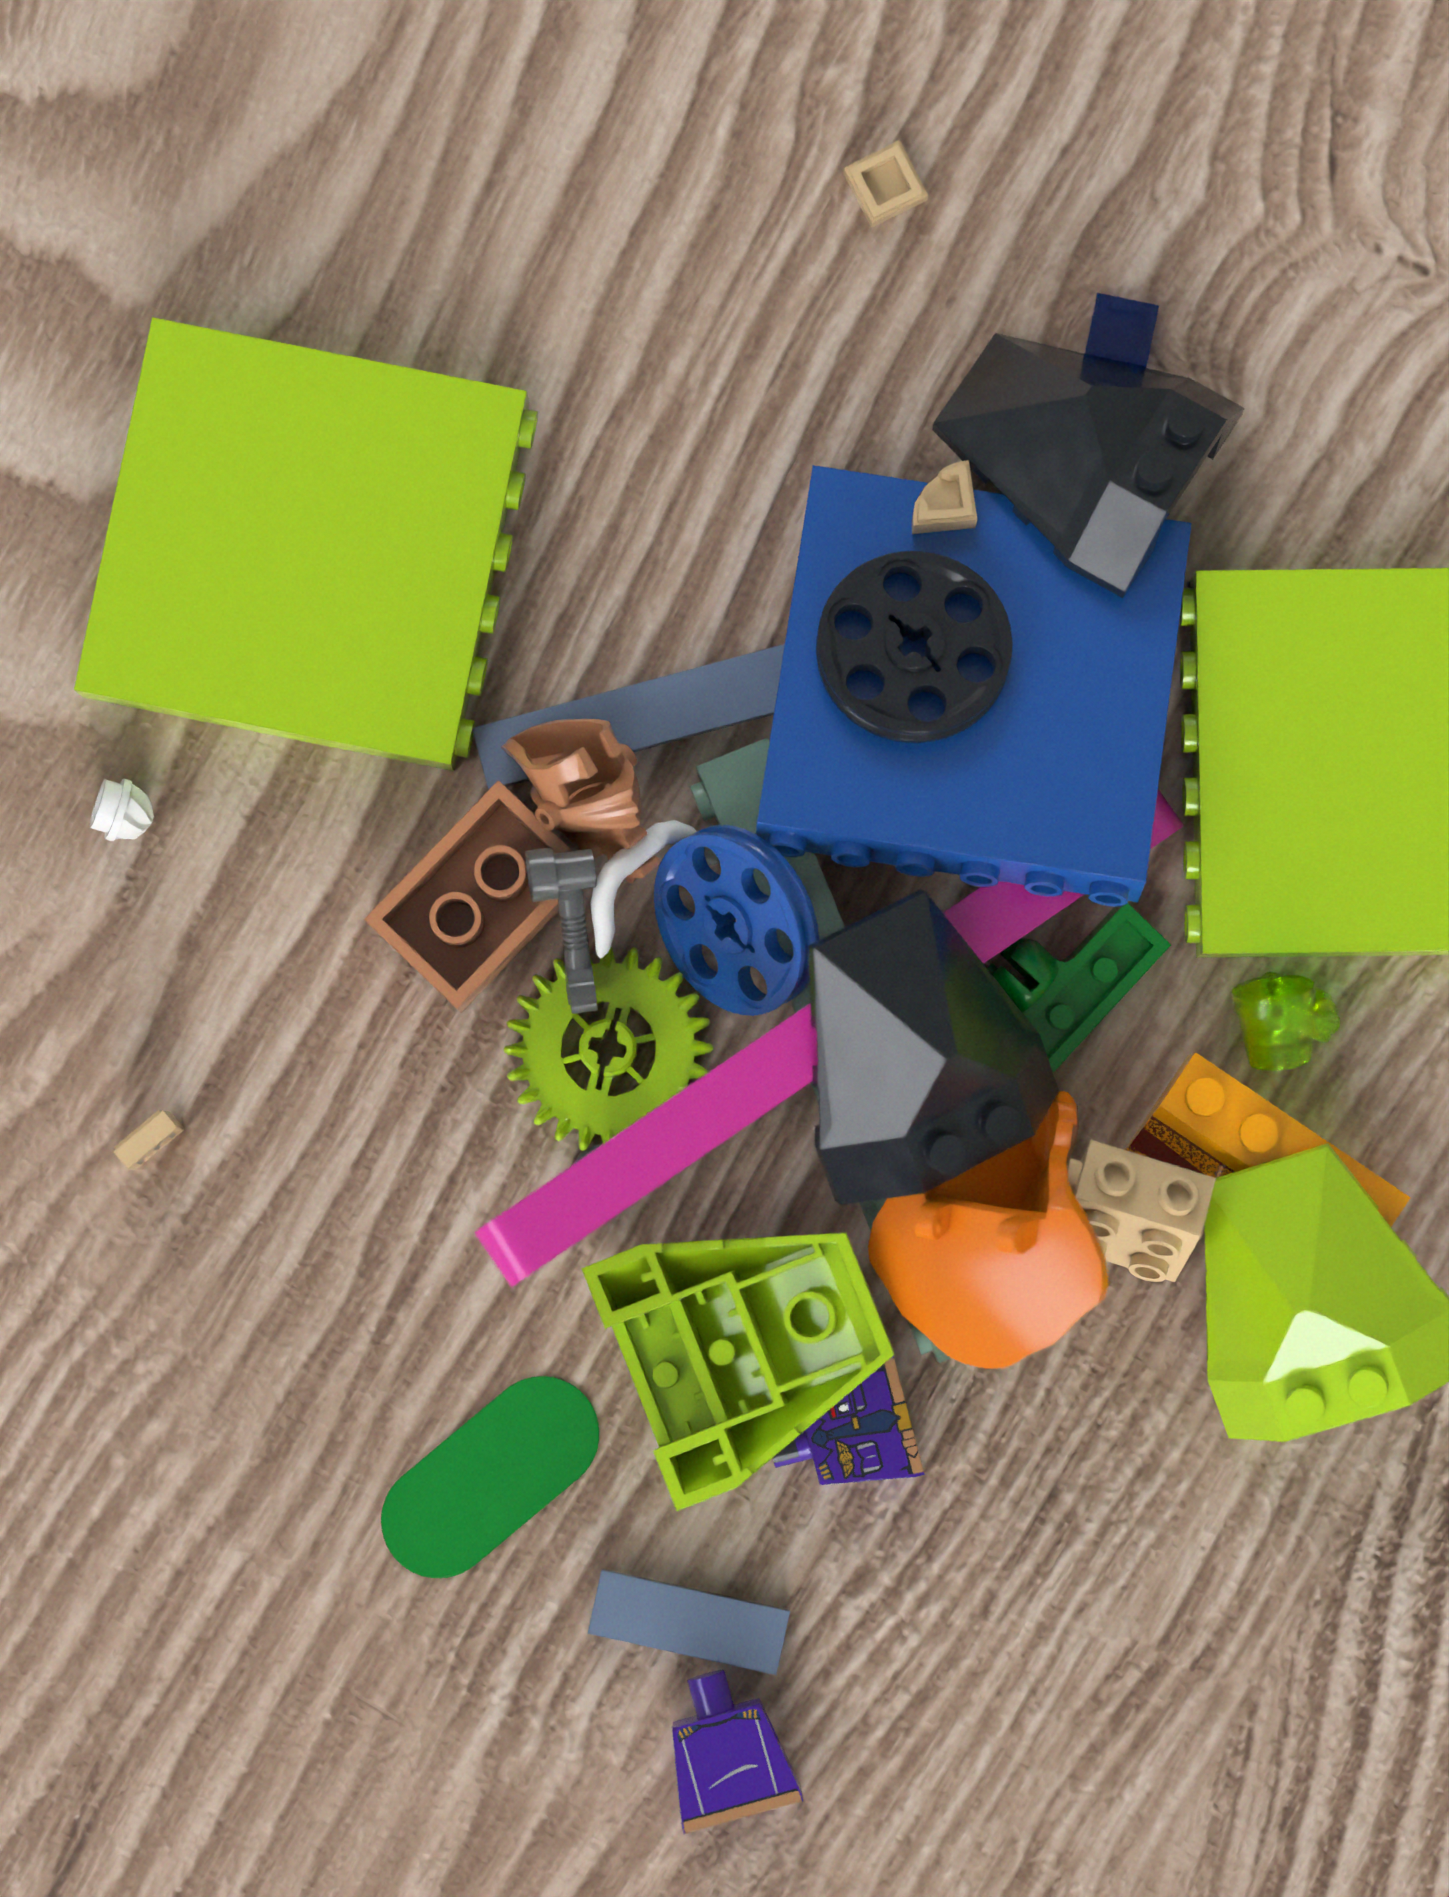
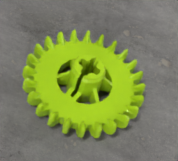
(624, 988)

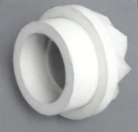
(121, 810)

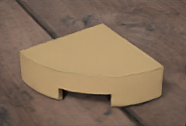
(946, 501)

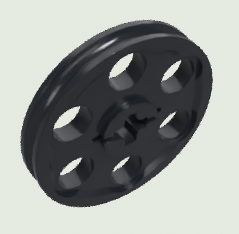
(911, 674)

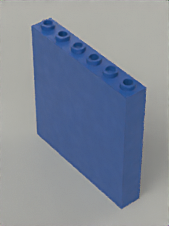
(1055, 774)

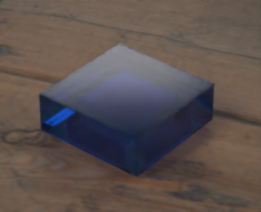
(1121, 330)

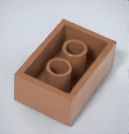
(470, 899)

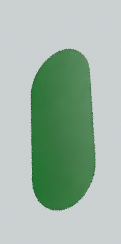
(490, 1477)

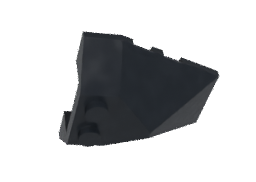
(1085, 447)
(916, 1056)

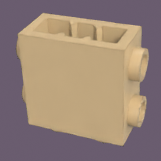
(1141, 1209)

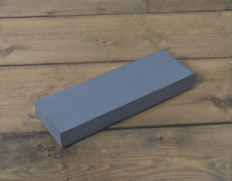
(689, 1621)

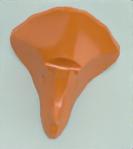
(996, 1253)

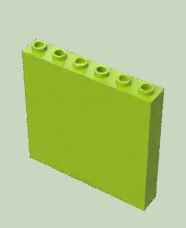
(306, 544)
(1317, 762)

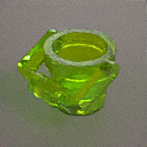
(1281, 1019)

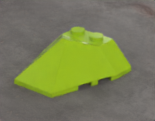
(1313, 1303)
(737, 1346)

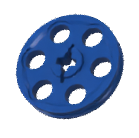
(729, 898)

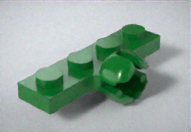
(1076, 993)

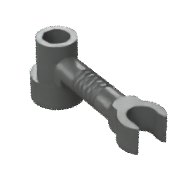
(564, 878)

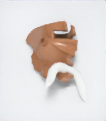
(593, 797)

